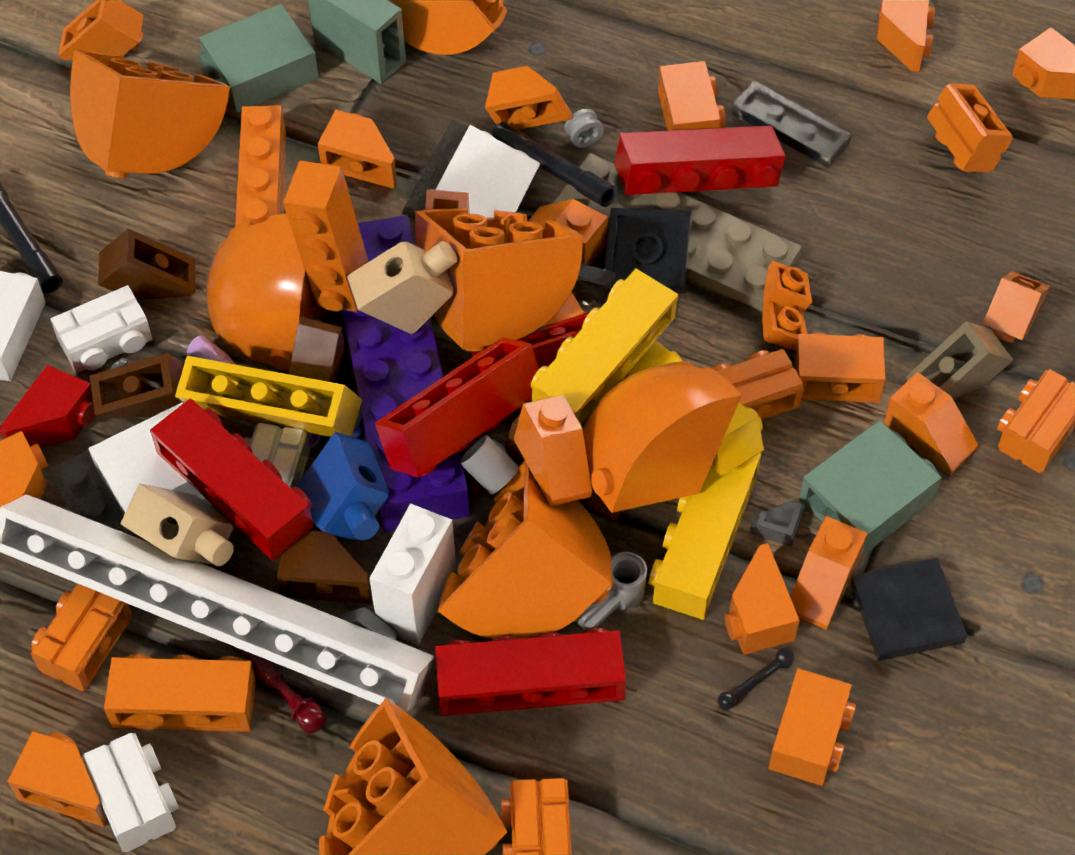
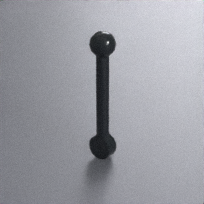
(783, 659)

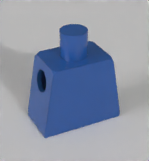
(345, 488)

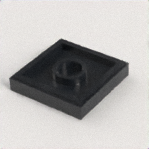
(651, 242)
(908, 609)

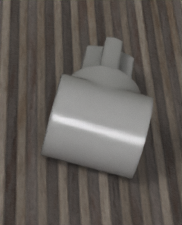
(489, 464)
(621, 595)

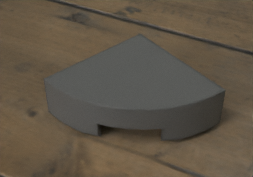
(779, 522)
(367, 619)

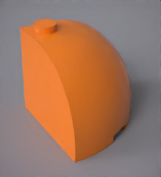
(449, 25)
(142, 116)
(506, 273)
(260, 291)
(657, 434)
(527, 566)
(406, 795)

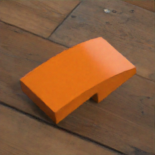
(784, 303)

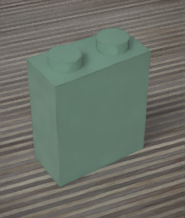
(361, 33)
(258, 57)
(871, 484)

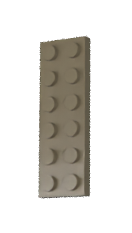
(723, 249)

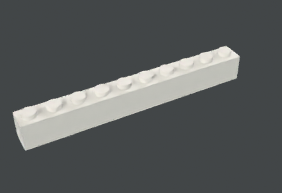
(214, 603)

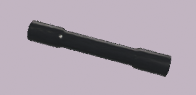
(583, 181)
(35, 259)

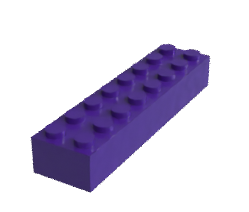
(389, 371)

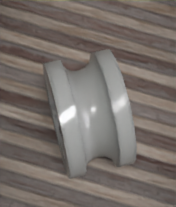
(584, 128)

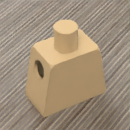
(404, 284)
(199, 531)

